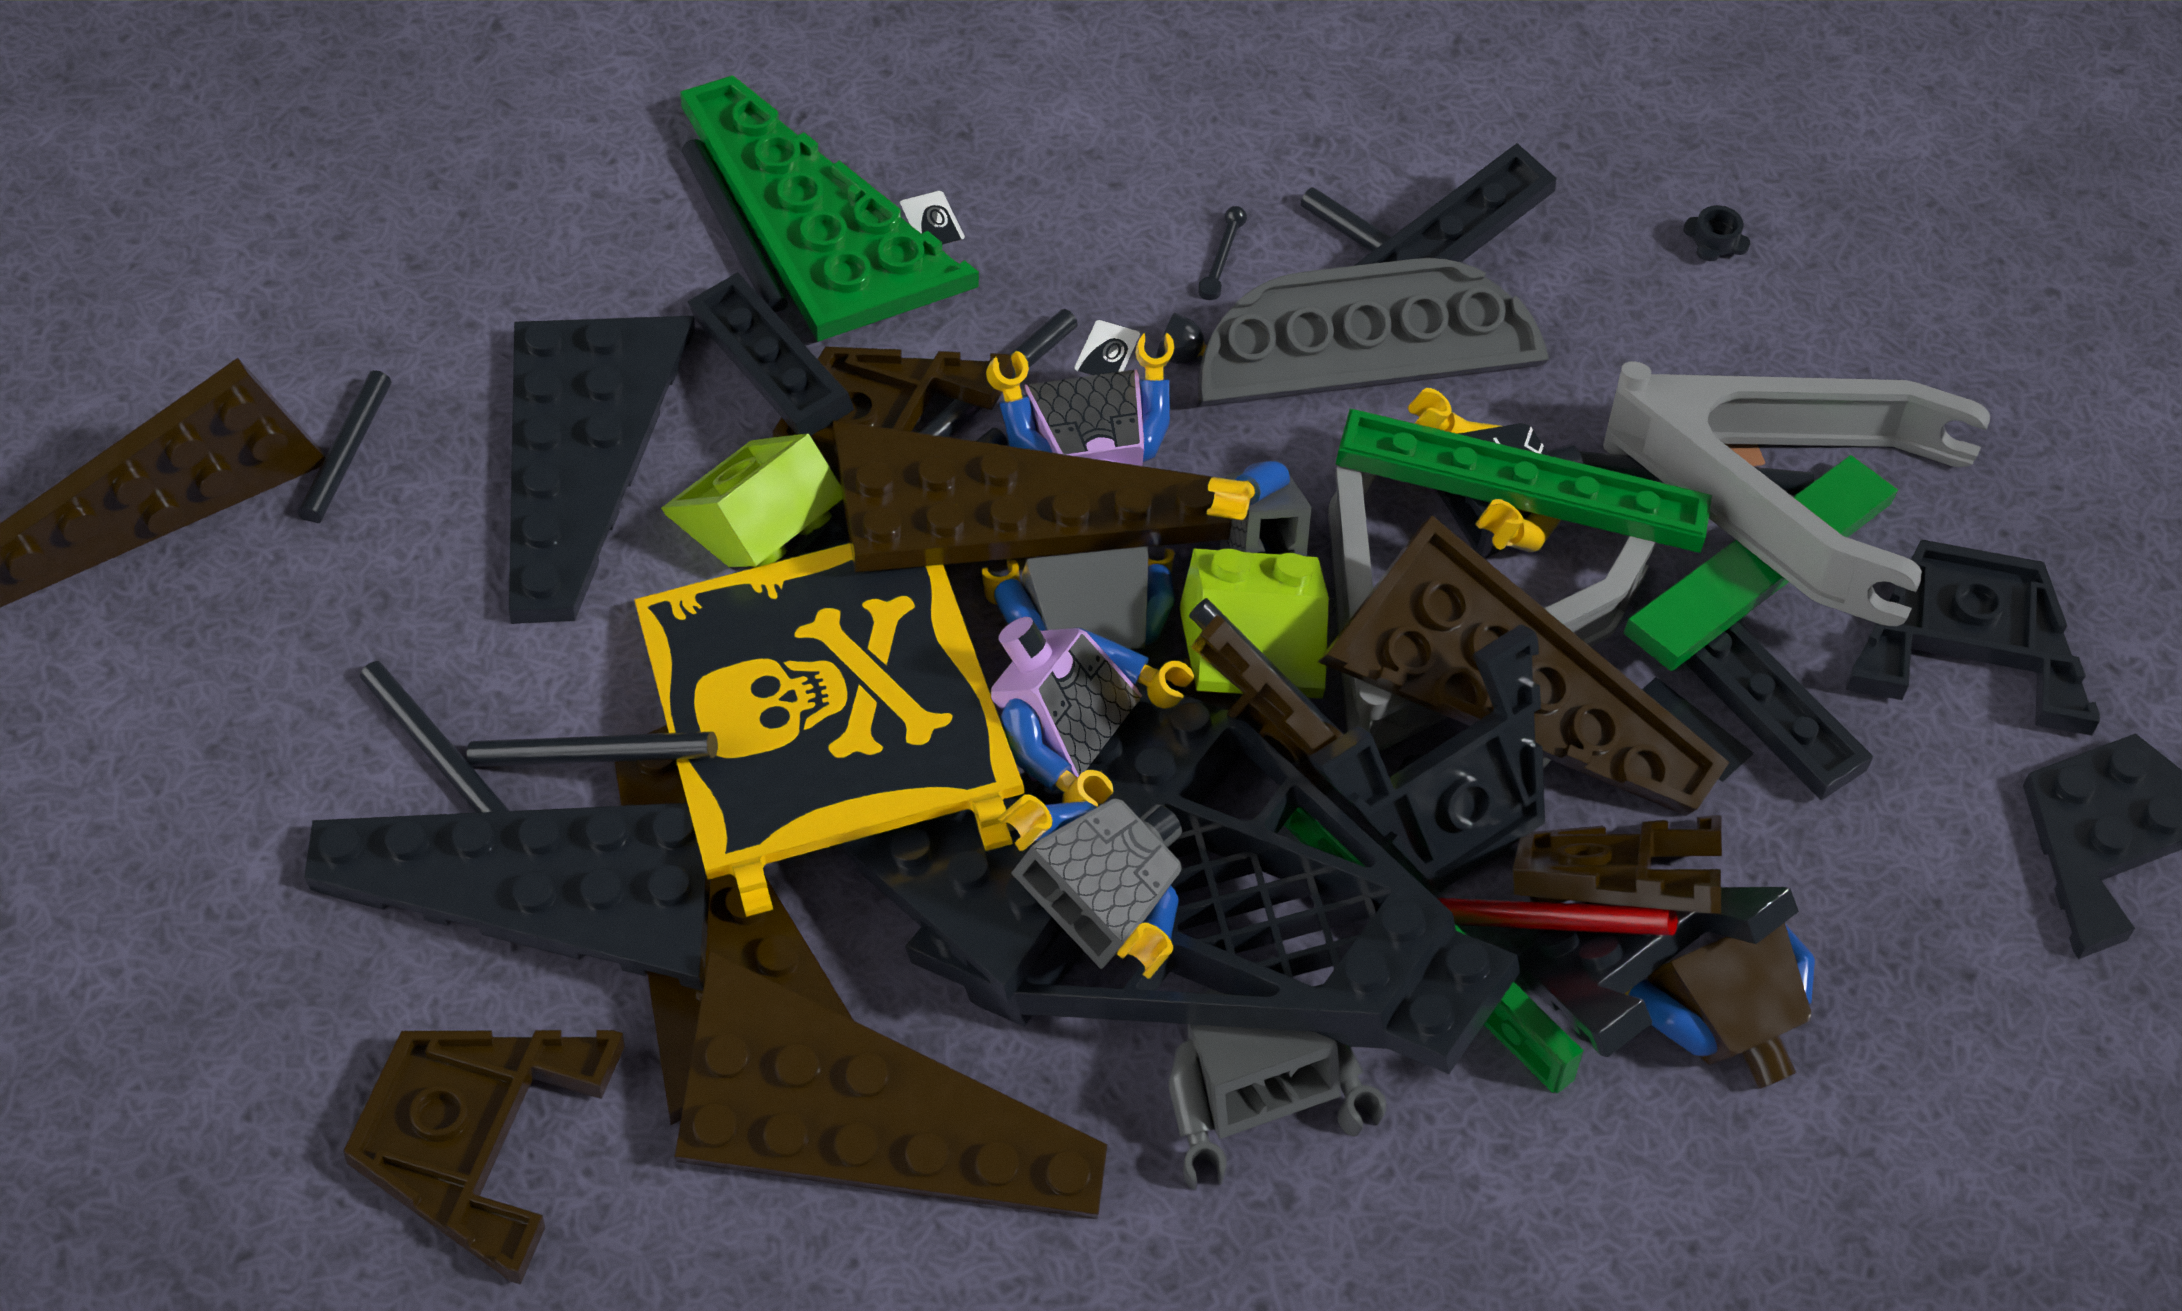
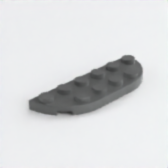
(1366, 330)

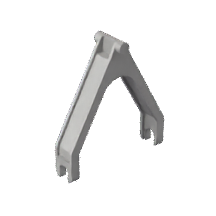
(1680, 435)
(1390, 718)

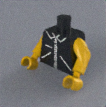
(1498, 523)

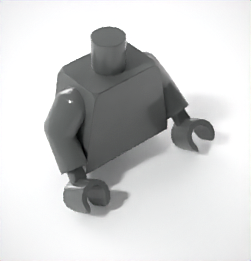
(1255, 1075)

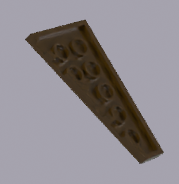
(173, 470)
(965, 501)
(1449, 602)
(761, 942)
(830, 1101)

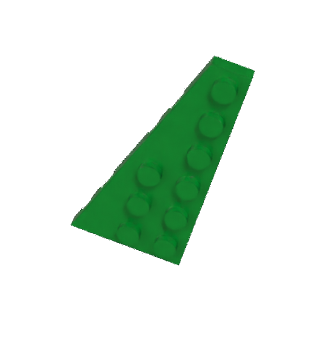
(819, 222)

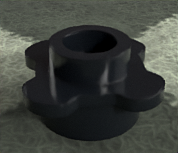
(1717, 232)

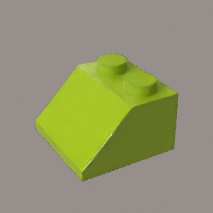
(758, 500)
(1272, 601)

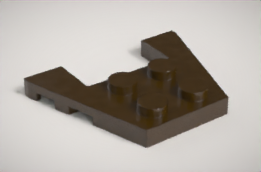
(896, 390)
(1266, 700)
(1616, 867)
(445, 1116)

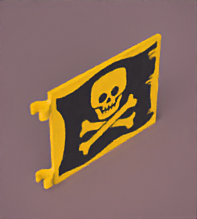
(831, 706)

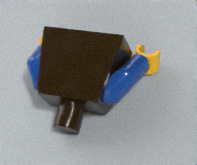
(1735, 1000)

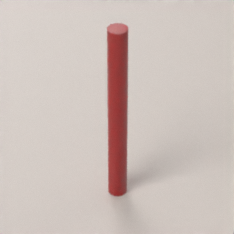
(1562, 916)

